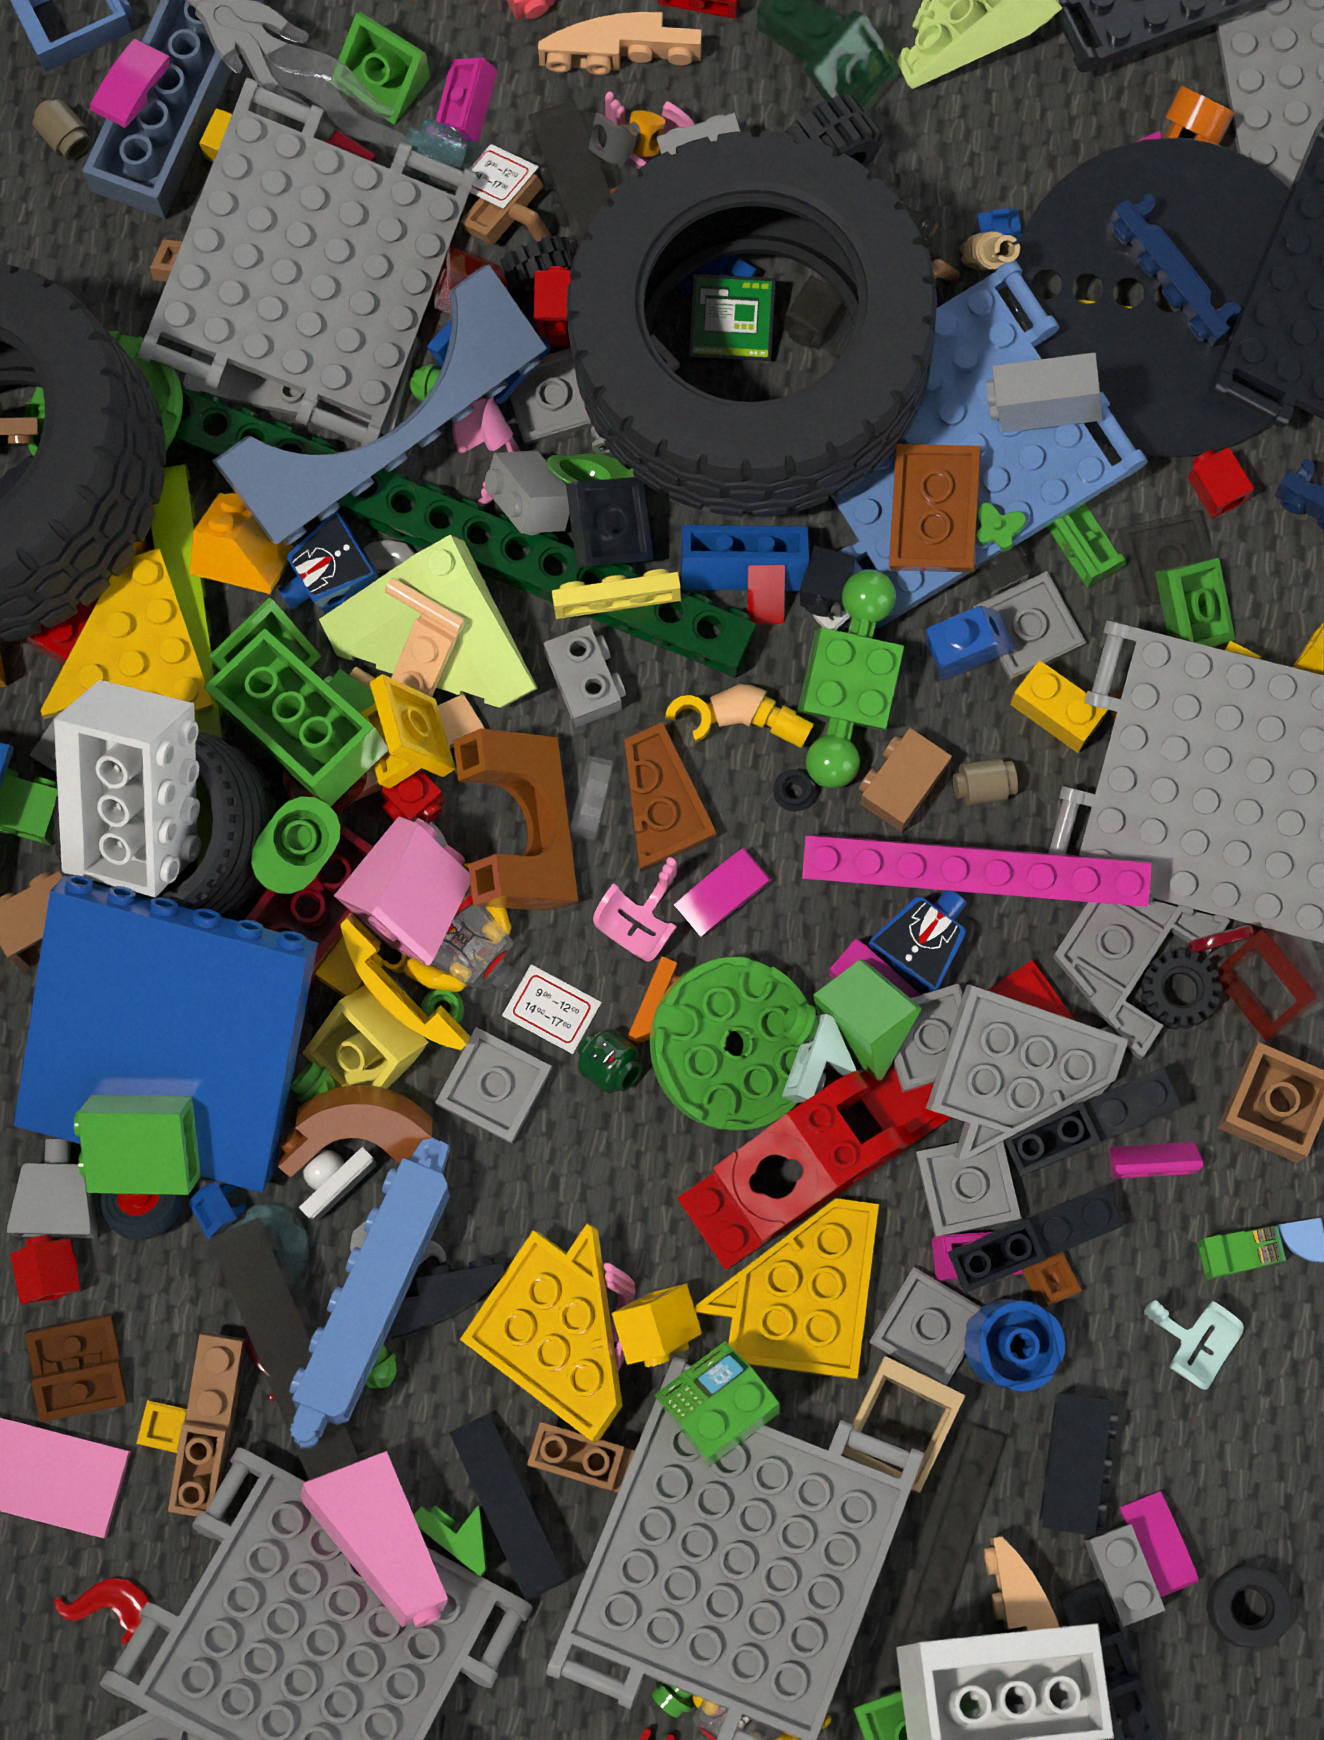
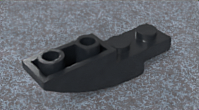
(1093, 1122)
(1034, 1239)
(444, 1295)

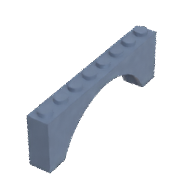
(484, 348)

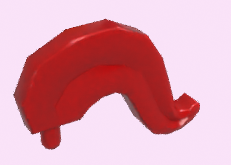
(112, 1593)

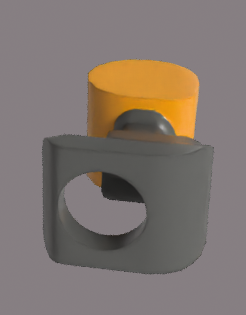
(624, 140)

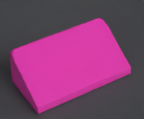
(467, 96)
(1154, 1160)

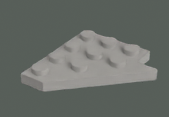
(1015, 1067)

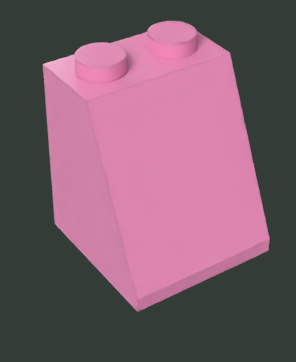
(408, 889)

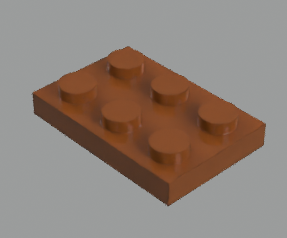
(935, 508)

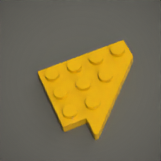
(805, 1295)
(554, 1331)

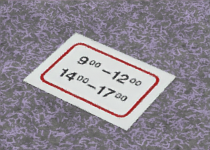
(500, 176)
(551, 1009)

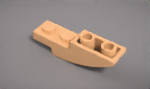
(603, 40)
(1020, 1596)

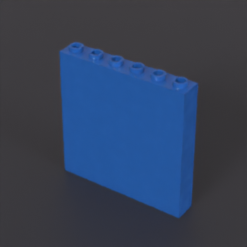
(166, 1006)

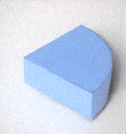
(1304, 1238)

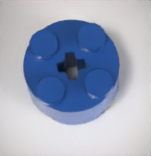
(1032, 1360)

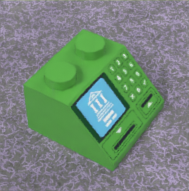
(718, 1403)

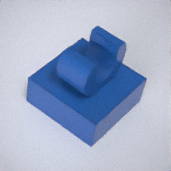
(1000, 220)
(213, 1209)

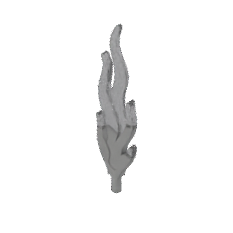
(277, 65)

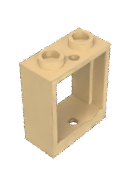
(921, 1386)

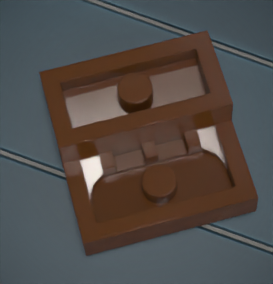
(79, 1387)

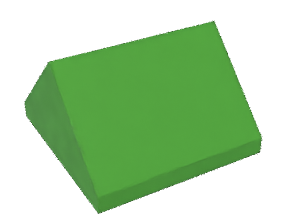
(385, 64)
(1196, 603)
(274, 621)
(869, 1015)

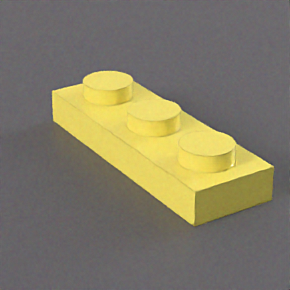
(616, 593)

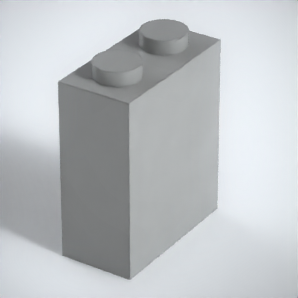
(1045, 393)

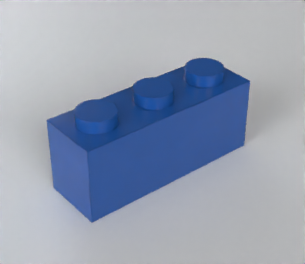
(720, 554)

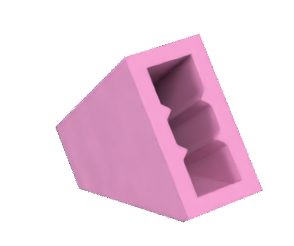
(377, 1533)

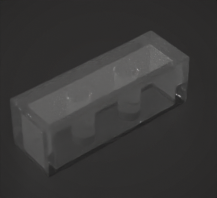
(591, 798)

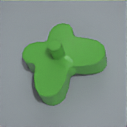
(999, 527)

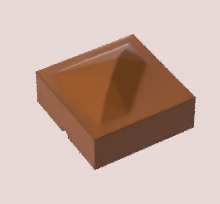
(1052, 1280)

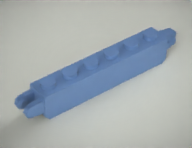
(372, 1293)

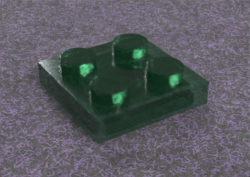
(853, 63)

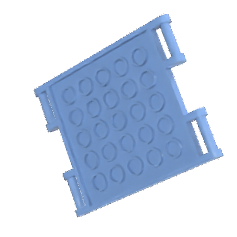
(1024, 471)

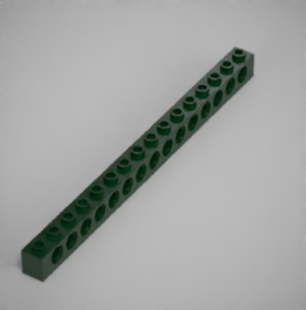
(377, 512)

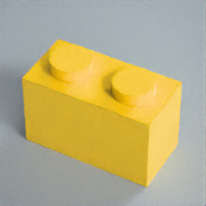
(1057, 706)
(657, 1325)

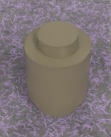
(61, 128)
(985, 781)

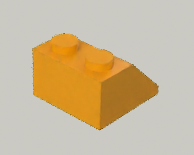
(235, 549)

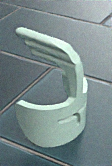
(1221, 1341)

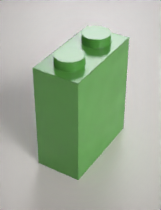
(138, 1144)

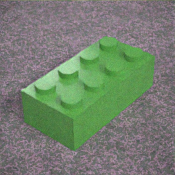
(296, 718)

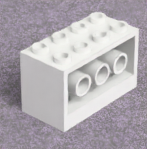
(127, 787)
(1046, 1676)

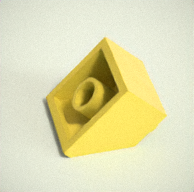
(364, 1043)

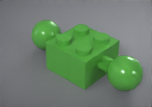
(850, 679)

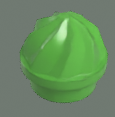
(423, 380)
(312, 1082)
(383, 1370)

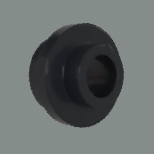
(794, 777)

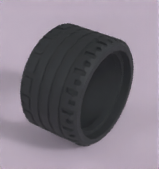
(240, 813)

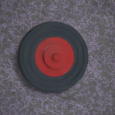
(140, 1214)

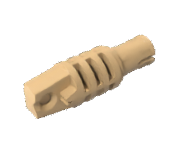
(989, 250)

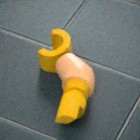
(743, 705)

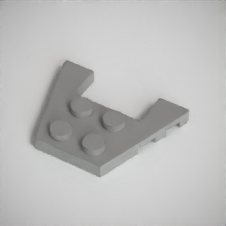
(1111, 951)

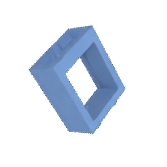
(77, 43)

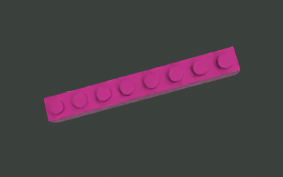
(977, 870)

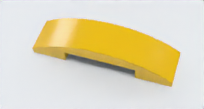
(438, 1027)

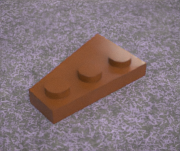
(663, 799)

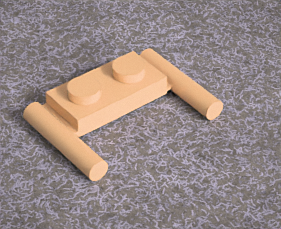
(427, 643)

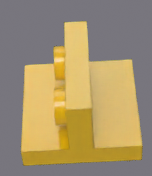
(411, 730)

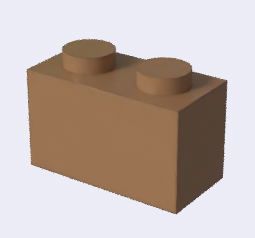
(904, 779)

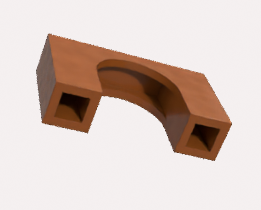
(532, 773)

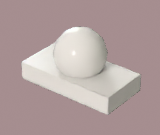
(333, 1179)

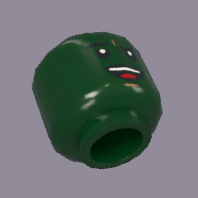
(609, 1061)

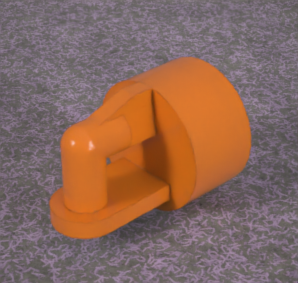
(1198, 115)

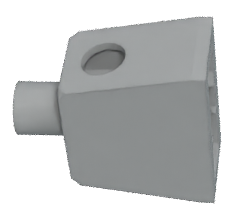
(53, 1198)

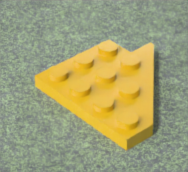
(134, 642)

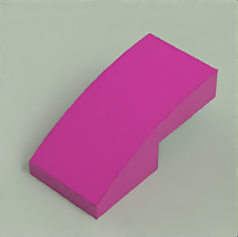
(127, 83)
(722, 892)
(1160, 1543)

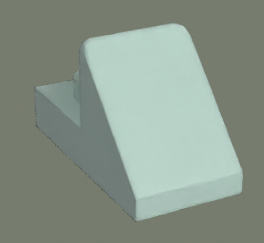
(822, 1051)

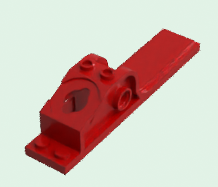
(740, 1221)

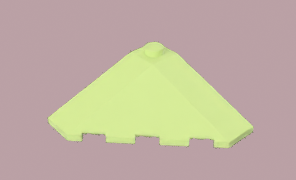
(966, 30)
(484, 655)

